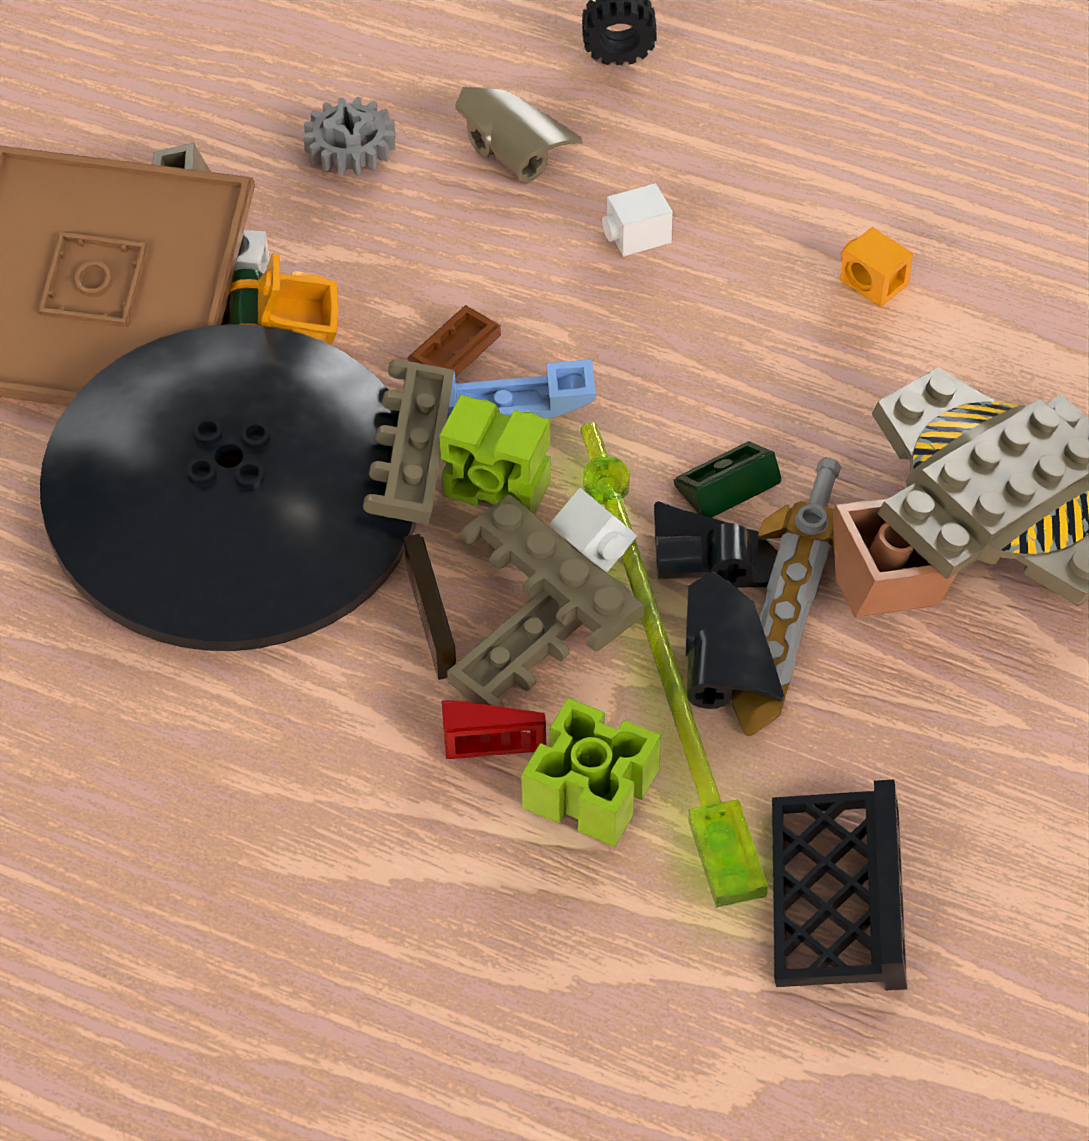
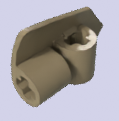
(511, 130)

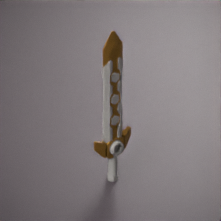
(791, 588)

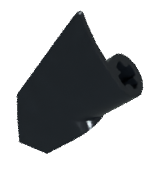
(697, 545)
(726, 645)

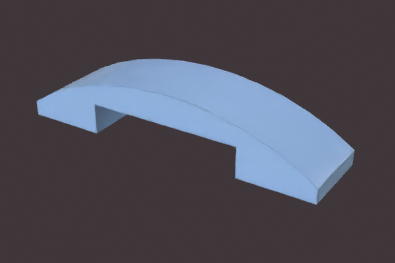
(564, 389)

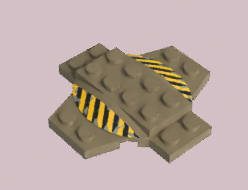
(991, 481)

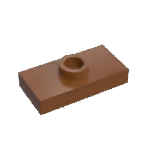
(458, 341)

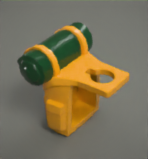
(284, 301)

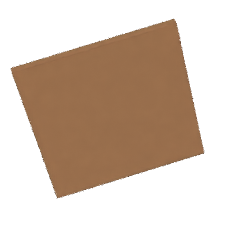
(106, 262)

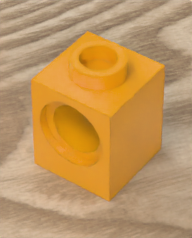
(876, 266)

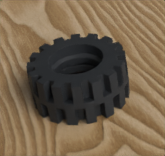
(624, 44)

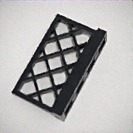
(884, 893)

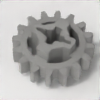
(349, 136)

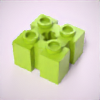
(494, 454)
(591, 771)

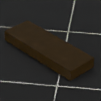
(429, 605)

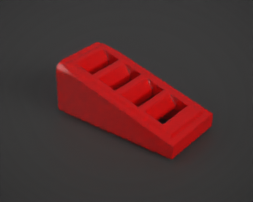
(490, 730)

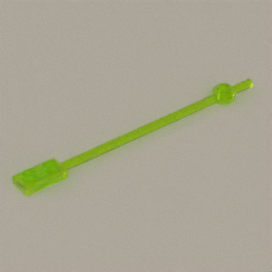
(717, 826)

